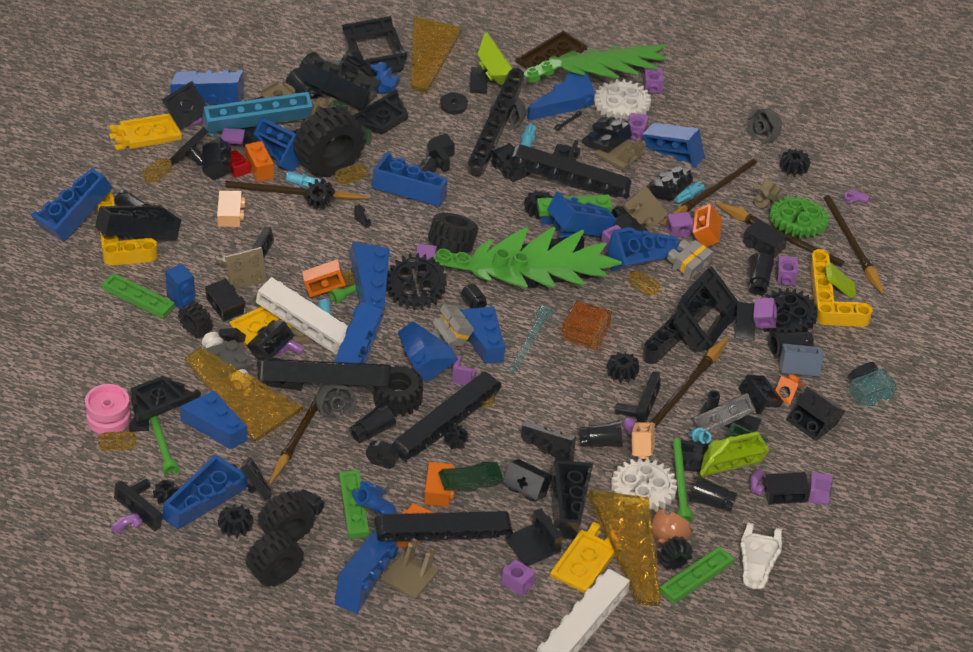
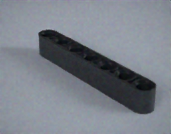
(492, 129)
(570, 171)
(667, 336)
(324, 372)
(447, 414)
(442, 526)

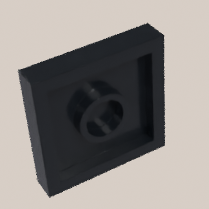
(185, 105)
(190, 149)

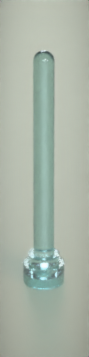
(543, 314)

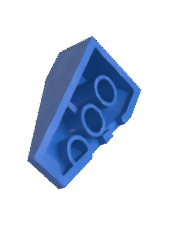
(569, 96)
(639, 247)
(426, 351)

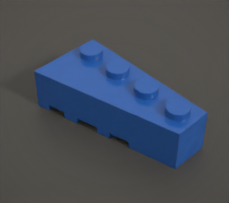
(213, 87)
(409, 181)
(73, 205)
(370, 272)
(360, 334)
(204, 491)
(363, 572)

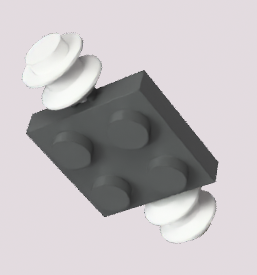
(228, 352)

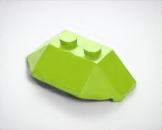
(493, 60)
(733, 453)

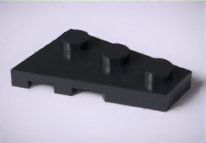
(549, 442)

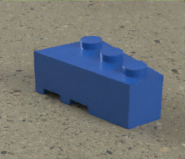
(676, 141)
(278, 142)
(577, 216)
(487, 335)
(214, 418)

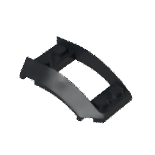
(375, 28)
(722, 298)

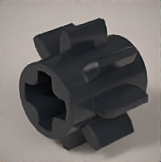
(456, 437)
(164, 491)

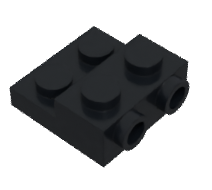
(607, 134)
(670, 184)

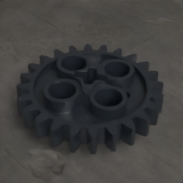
(433, 278)
(793, 311)

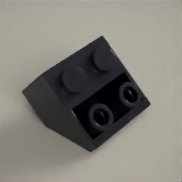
(815, 414)

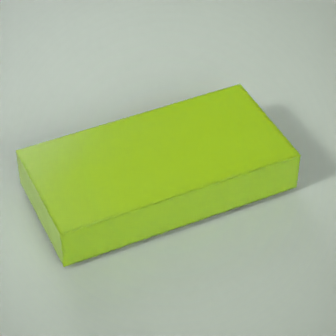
(840, 280)

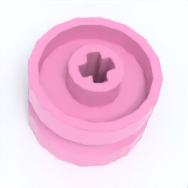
(107, 408)

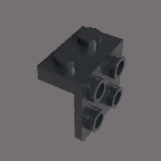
(537, 540)

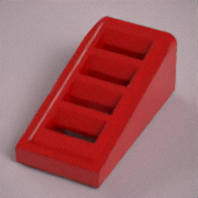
(239, 165)

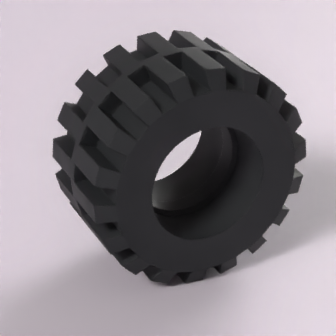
(453, 232)
(401, 401)
(287, 513)
(274, 558)

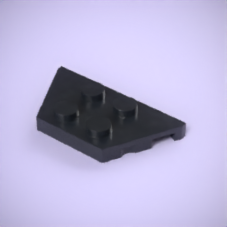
(383, 114)
(159, 396)

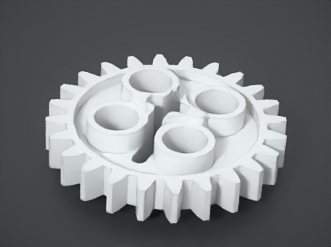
(621, 99)
(646, 480)

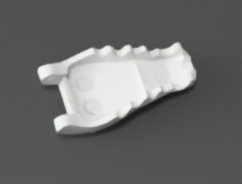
(759, 556)

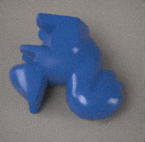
(388, 82)
(370, 496)

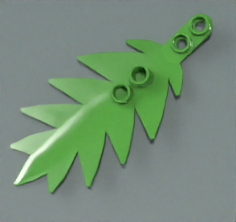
(595, 60)
(508, 262)

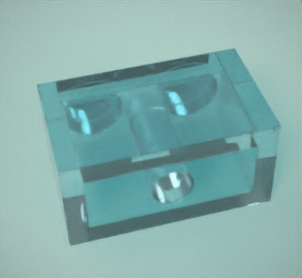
(872, 388)

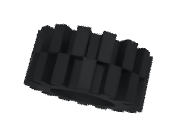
(195, 319)

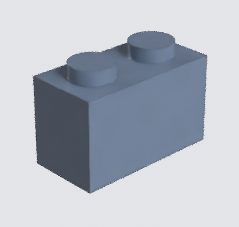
(801, 360)

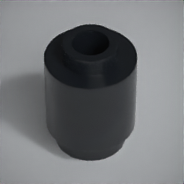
(473, 296)
(314, 501)

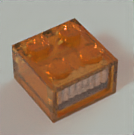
(586, 325)

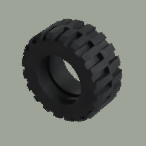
(318, 131)

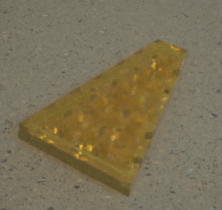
(430, 50)
(248, 398)
(631, 536)

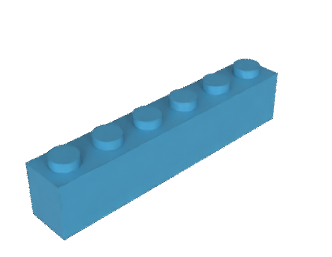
(249, 112)

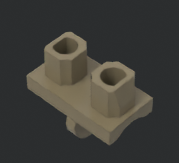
(768, 191)

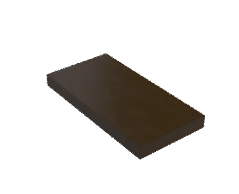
(554, 46)

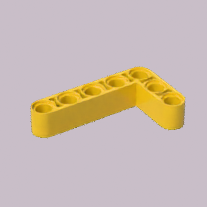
(125, 251)
(828, 310)

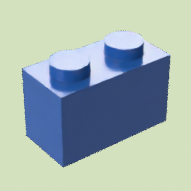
(180, 285)

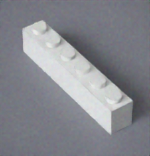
(302, 314)
(587, 614)

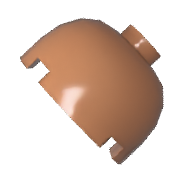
(668, 526)

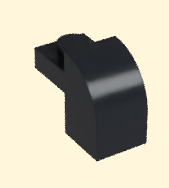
(440, 149)

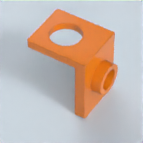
(792, 382)

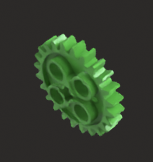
(810, 222)

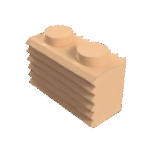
(229, 208)
(643, 440)

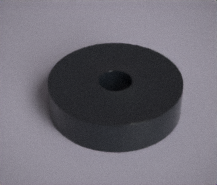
(448, 99)
(862, 370)
(382, 454)

